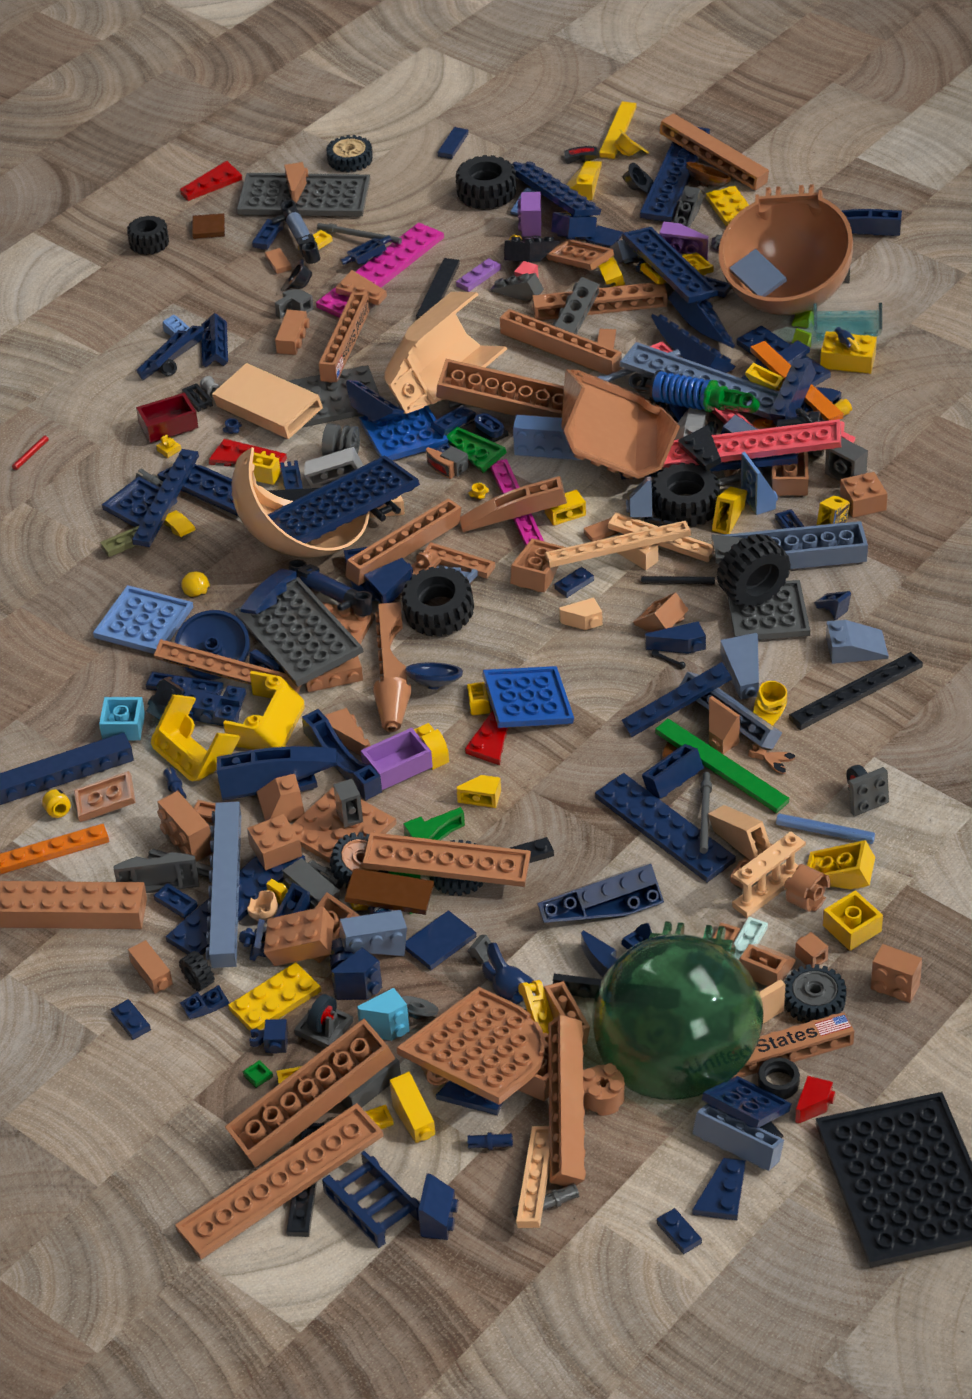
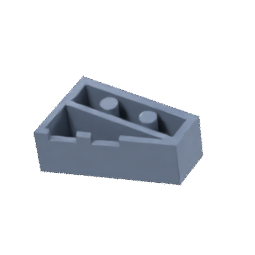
(376, 933)

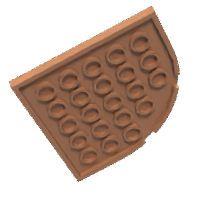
(480, 1045)

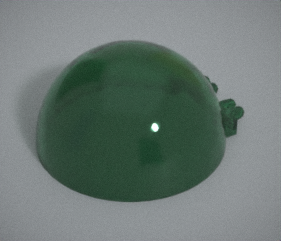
(677, 1014)

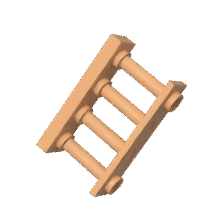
(756, 870)

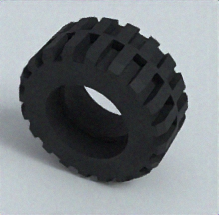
(486, 182)
(685, 479)
(753, 570)
(433, 584)

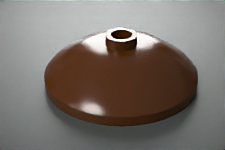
(707, 175)

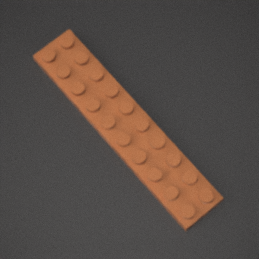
(278, 1181)

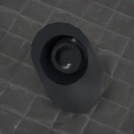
(637, 178)
(299, 277)

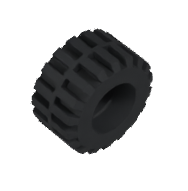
(148, 235)

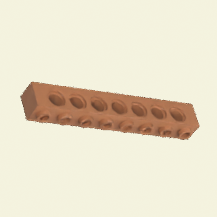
(608, 300)

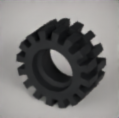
(196, 971)

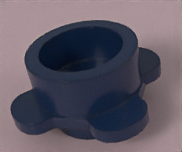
(232, 426)

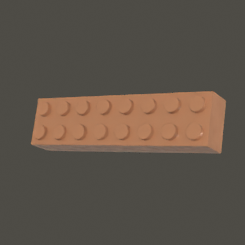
(499, 390)
(72, 904)
(310, 1092)

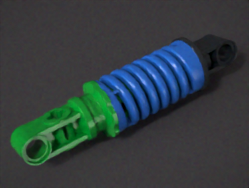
(692, 392)

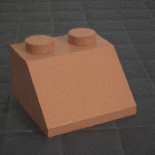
(662, 614)

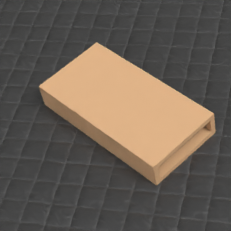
(267, 400)

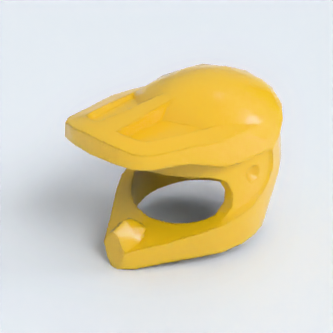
(770, 701)

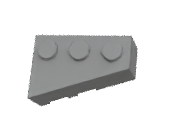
(331, 467)

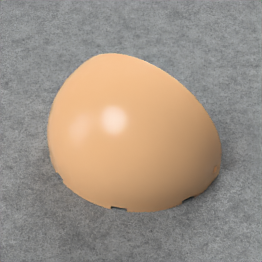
(254, 504)

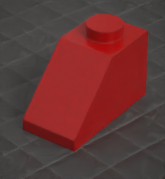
(814, 1099)

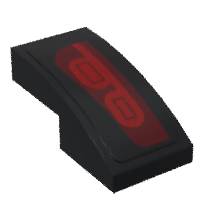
(585, 153)

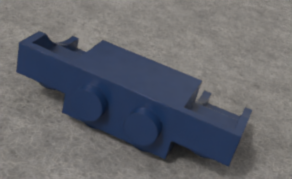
(212, 707)

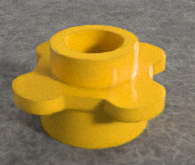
(478, 491)

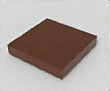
(208, 226)

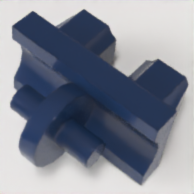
(254, 938)

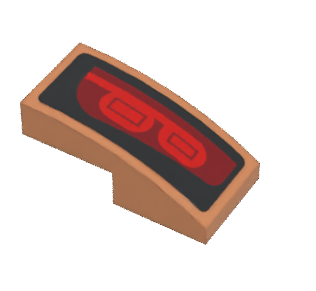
(439, 464)

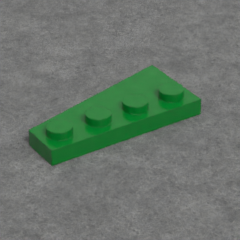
(480, 451)

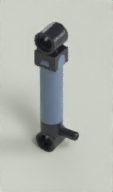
(305, 240)

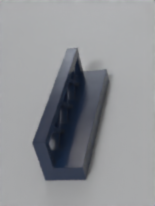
(214, 341)

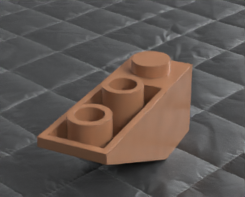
(347, 730)

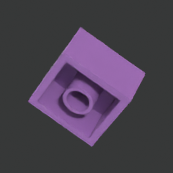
(529, 214)

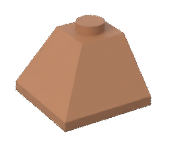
(723, 726)
(280, 798)

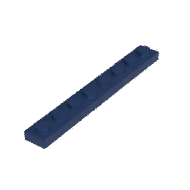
(165, 498)

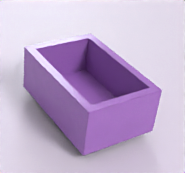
(398, 757)

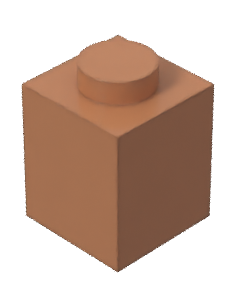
(811, 950)

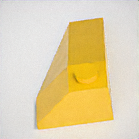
(586, 179)

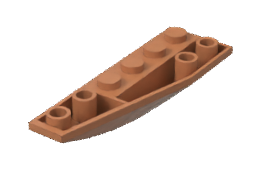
(516, 503)

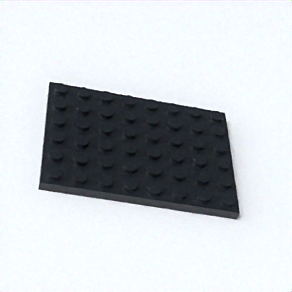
(902, 1177)

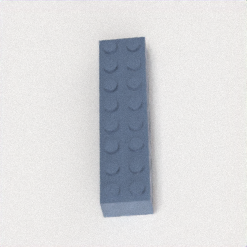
(819, 544)

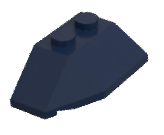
(370, 403)

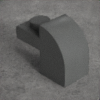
(294, 300)

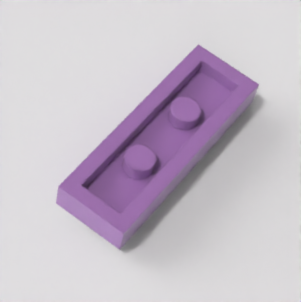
(478, 275)

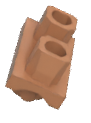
(424, 561)

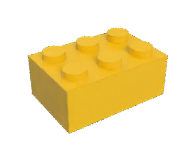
(838, 357)

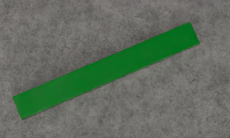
(724, 766)

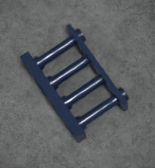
(361, 1216)

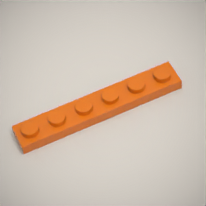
(53, 848)

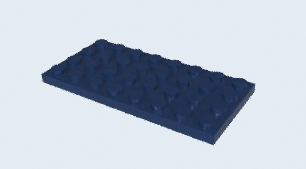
(344, 499)

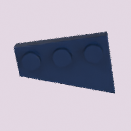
(723, 1191)

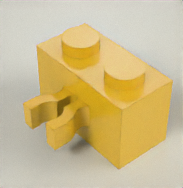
(266, 468)

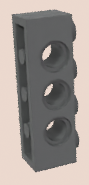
(583, 288)

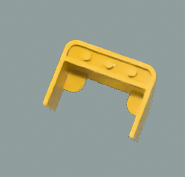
(279, 719)
(174, 741)

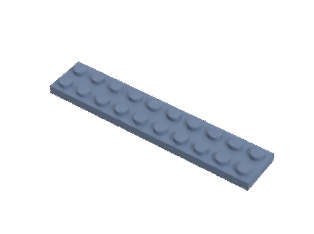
(648, 360)

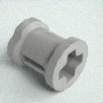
(207, 383)

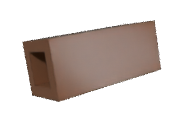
(150, 966)

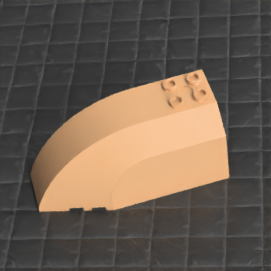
(425, 346)

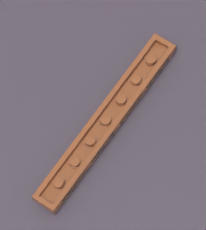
(212, 663)

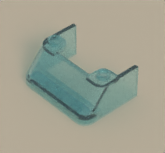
(853, 321)

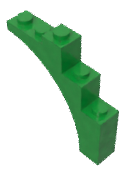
(434, 828)

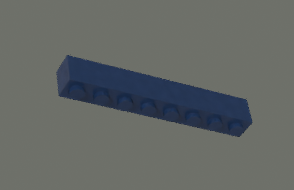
(65, 767)

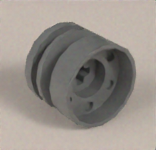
(336, 439)

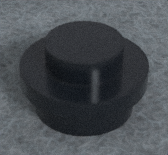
(168, 368)

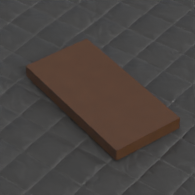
(389, 891)

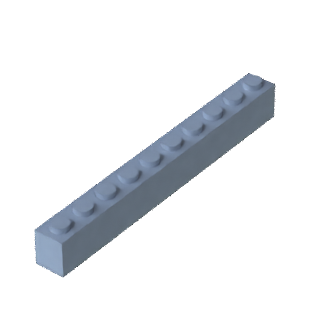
(225, 885)

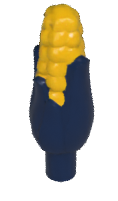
(848, 340)

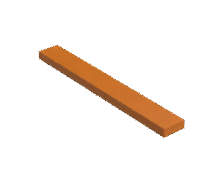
(781, 367)

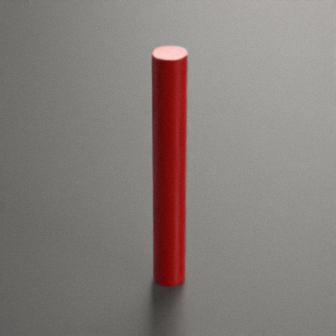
(30, 452)

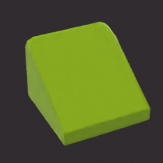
(802, 319)
(802, 336)

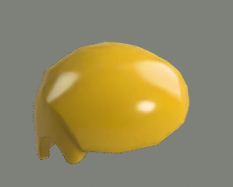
(195, 584)

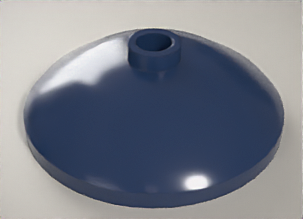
(434, 674)

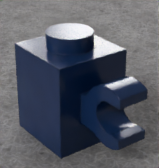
(273, 1036)

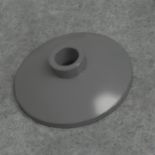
(419, 1007)

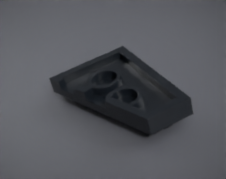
(701, 448)

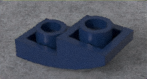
(201, 1005)

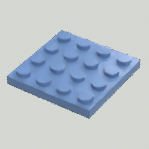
(142, 619)

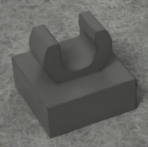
(479, 949)

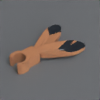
(772, 758)

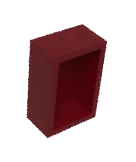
(167, 417)

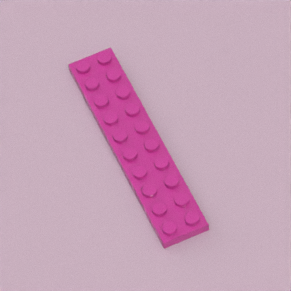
(388, 265)

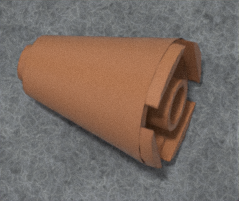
(391, 701)

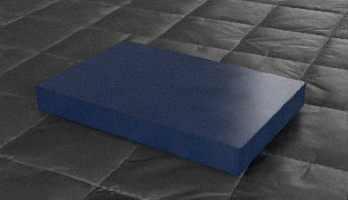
(439, 940)

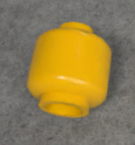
(56, 803)

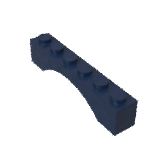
(322, 734)

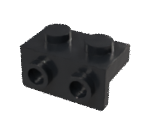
(159, 701)

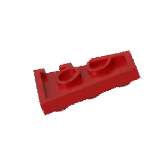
(488, 741)

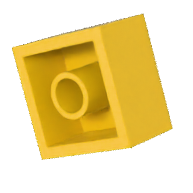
(852, 920)

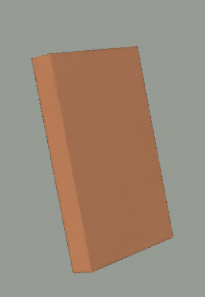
(104, 796)

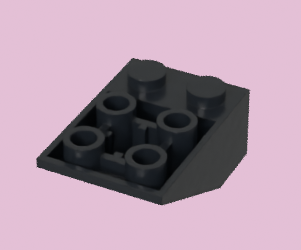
(528, 248)

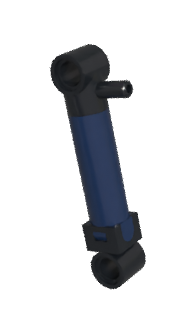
(348, 597)

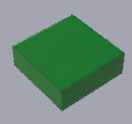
(257, 1074)

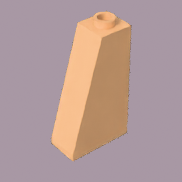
(740, 831)

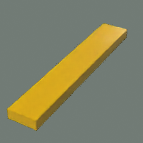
(621, 121)

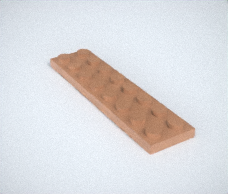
(447, 859)

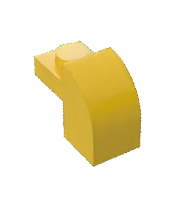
(435, 743)

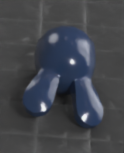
(504, 977)

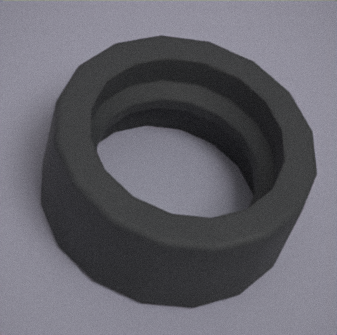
(779, 1065)

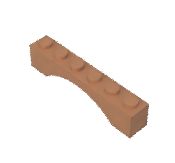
(390, 625)

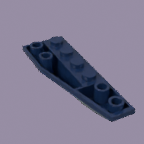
(690, 346)

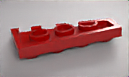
(211, 181)
(230, 450)

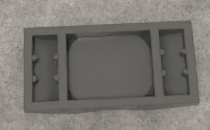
(173, 868)

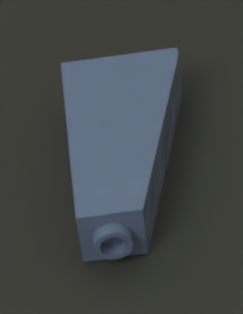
(741, 661)

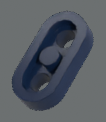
(489, 425)

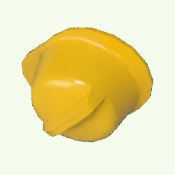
(627, 146)

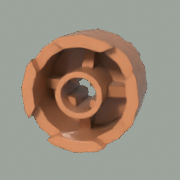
(806, 888)
(603, 1089)

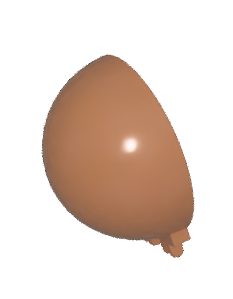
(801, 238)

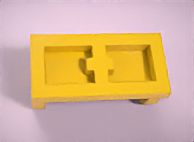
(611, 272)

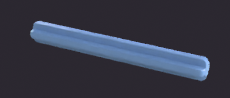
(825, 828)

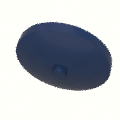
(217, 634)

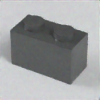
(348, 803)

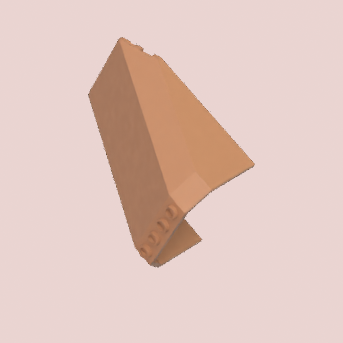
(615, 426)

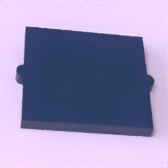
(605, 236)

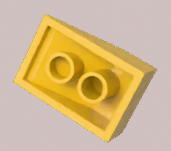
(846, 865)

